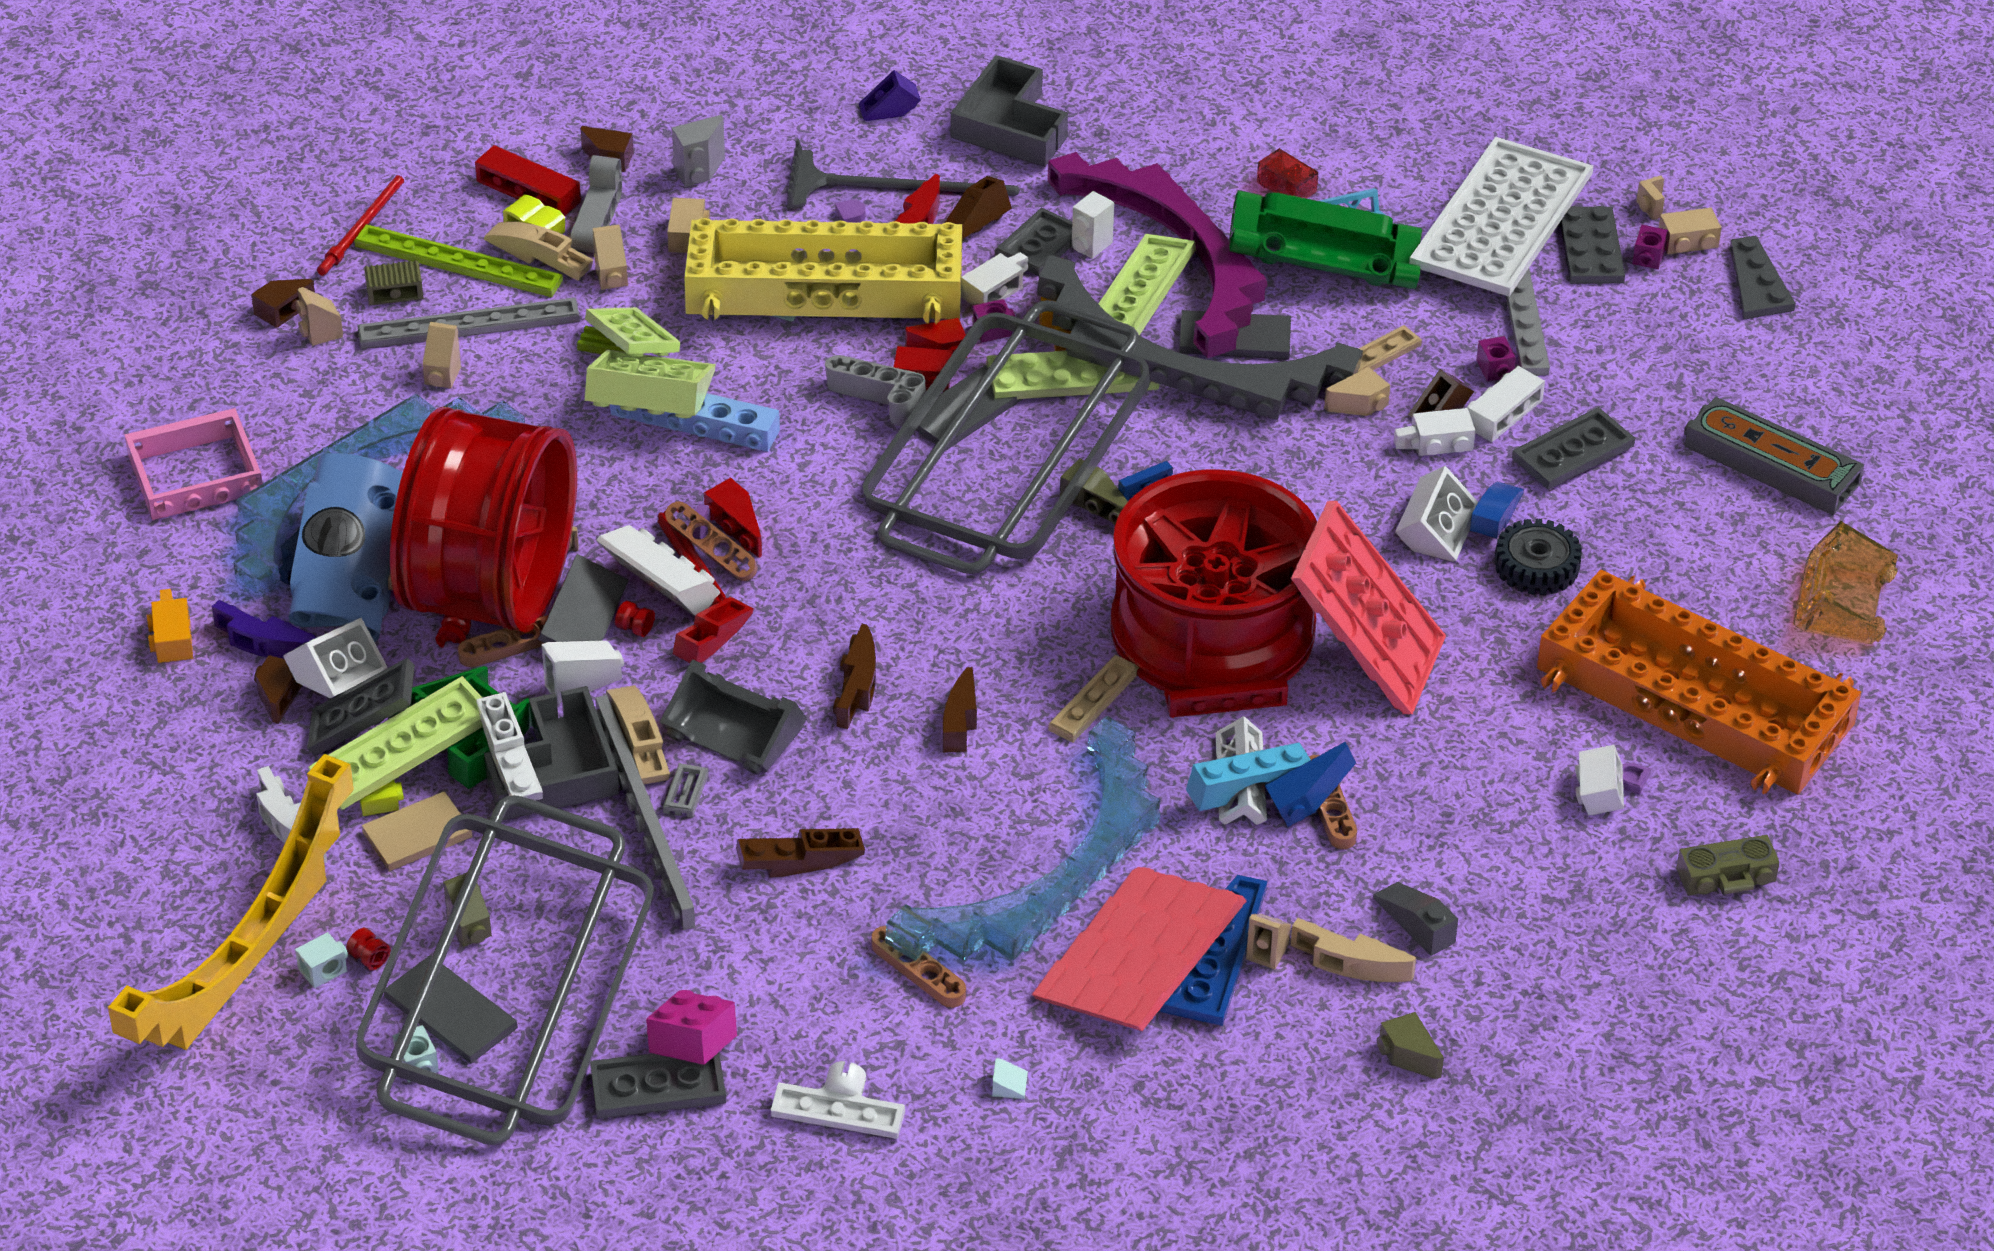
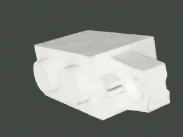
(994, 279)
(1437, 432)

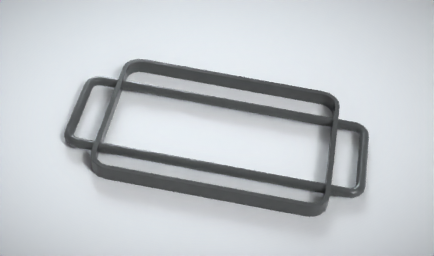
(998, 544)
(515, 1107)

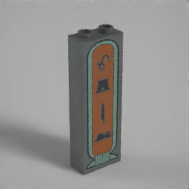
(1773, 455)

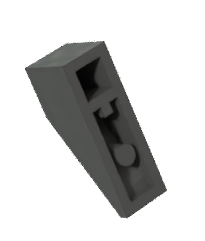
(1420, 916)

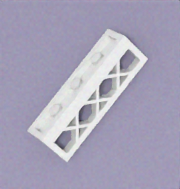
(1253, 797)

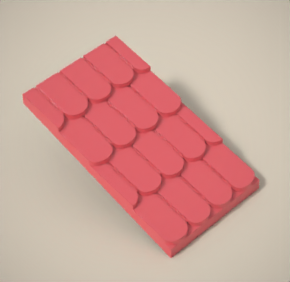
(1368, 607)
(1139, 948)

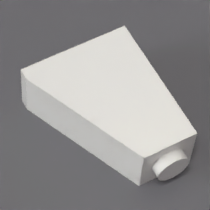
(580, 665)

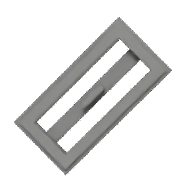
(680, 807)

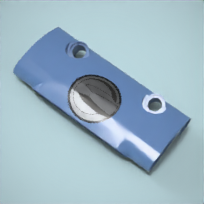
(345, 544)

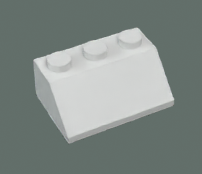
(1437, 516)
(336, 660)

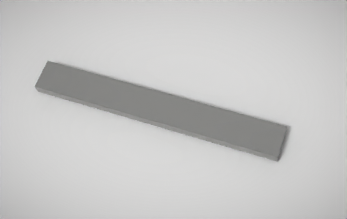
(470, 322)

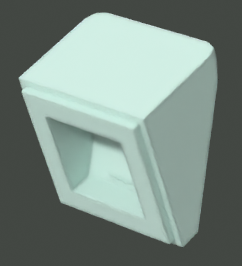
(1009, 1080)

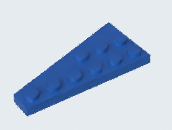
(1211, 983)

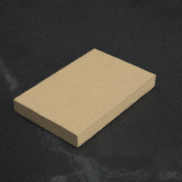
(413, 831)

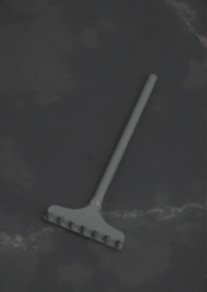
(807, 178)

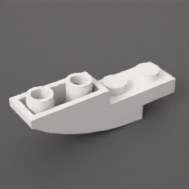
(508, 747)
(274, 807)

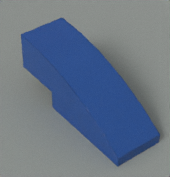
(1495, 509)

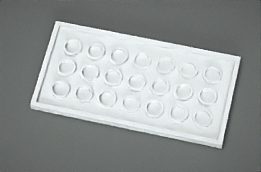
(1501, 216)

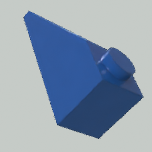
(1309, 785)

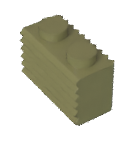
(393, 282)

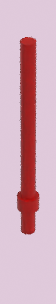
(336, 253)

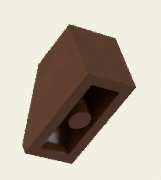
(607, 144)
(277, 300)
(1442, 393)
(276, 686)

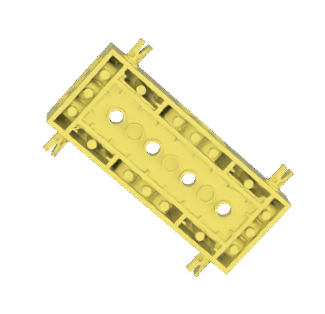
(758, 271)

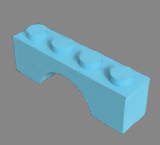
(1218, 780)

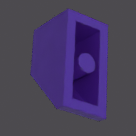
(890, 98)

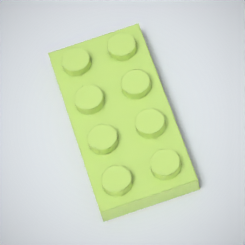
(633, 331)

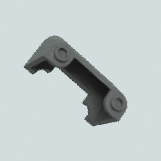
(731, 719)

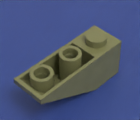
(1097, 495)

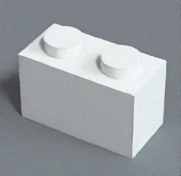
(1092, 224)
(1600, 780)

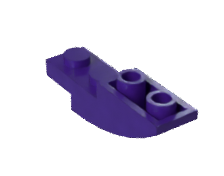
(255, 636)

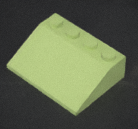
(648, 383)

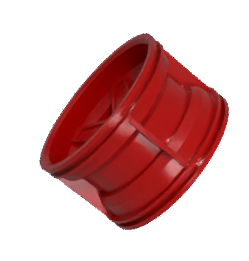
(483, 518)
(1202, 577)

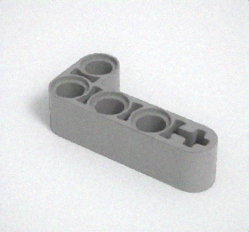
(599, 203)
(876, 383)

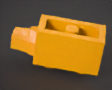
(171, 628)

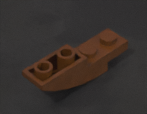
(859, 677)
(807, 853)

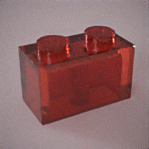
(1287, 175)

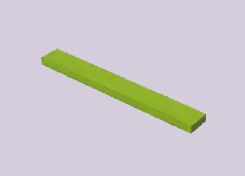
(459, 260)

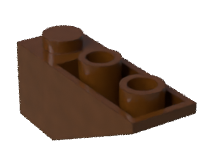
(980, 205)

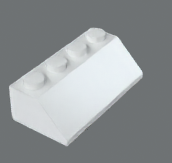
(661, 568)

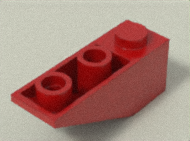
(733, 511)

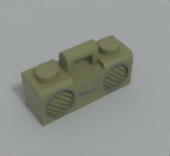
(1728, 865)

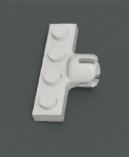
(839, 1104)

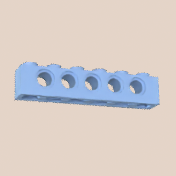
(720, 420)

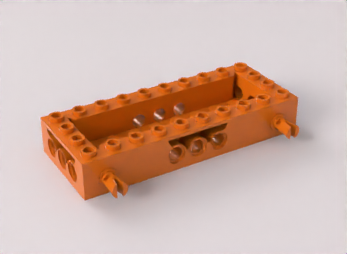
(1698, 681)

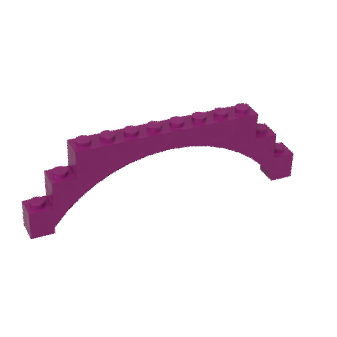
(1158, 196)

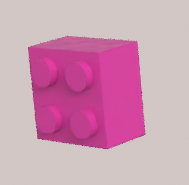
(691, 1027)

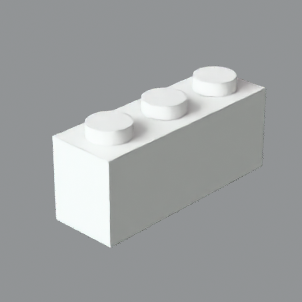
(1506, 403)

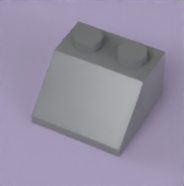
(698, 149)

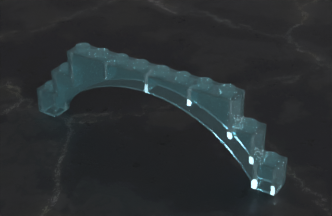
(277, 503)
(1018, 918)

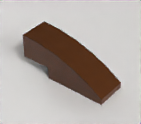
(960, 713)

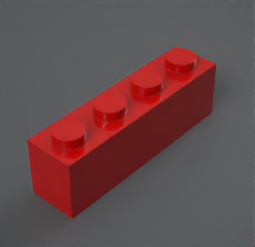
(522, 177)

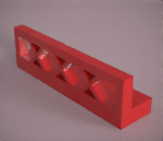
(1227, 698)

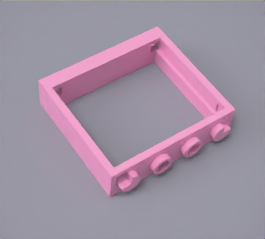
(186, 435)

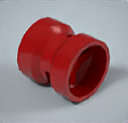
(634, 618)
(452, 629)
(366, 947)

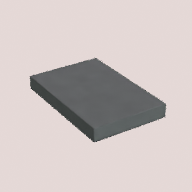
(1038, 238)

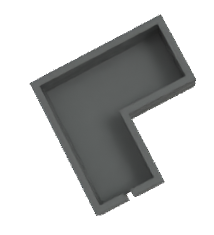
(1004, 115)
(569, 753)

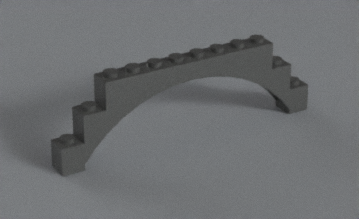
(1244, 386)

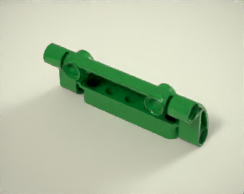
(1324, 238)

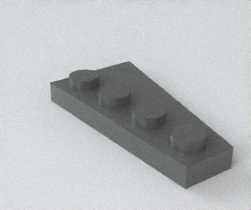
(1758, 280)

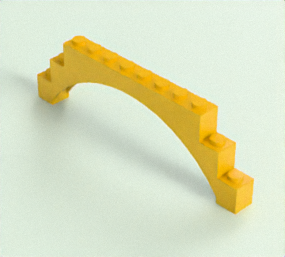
(187, 1006)

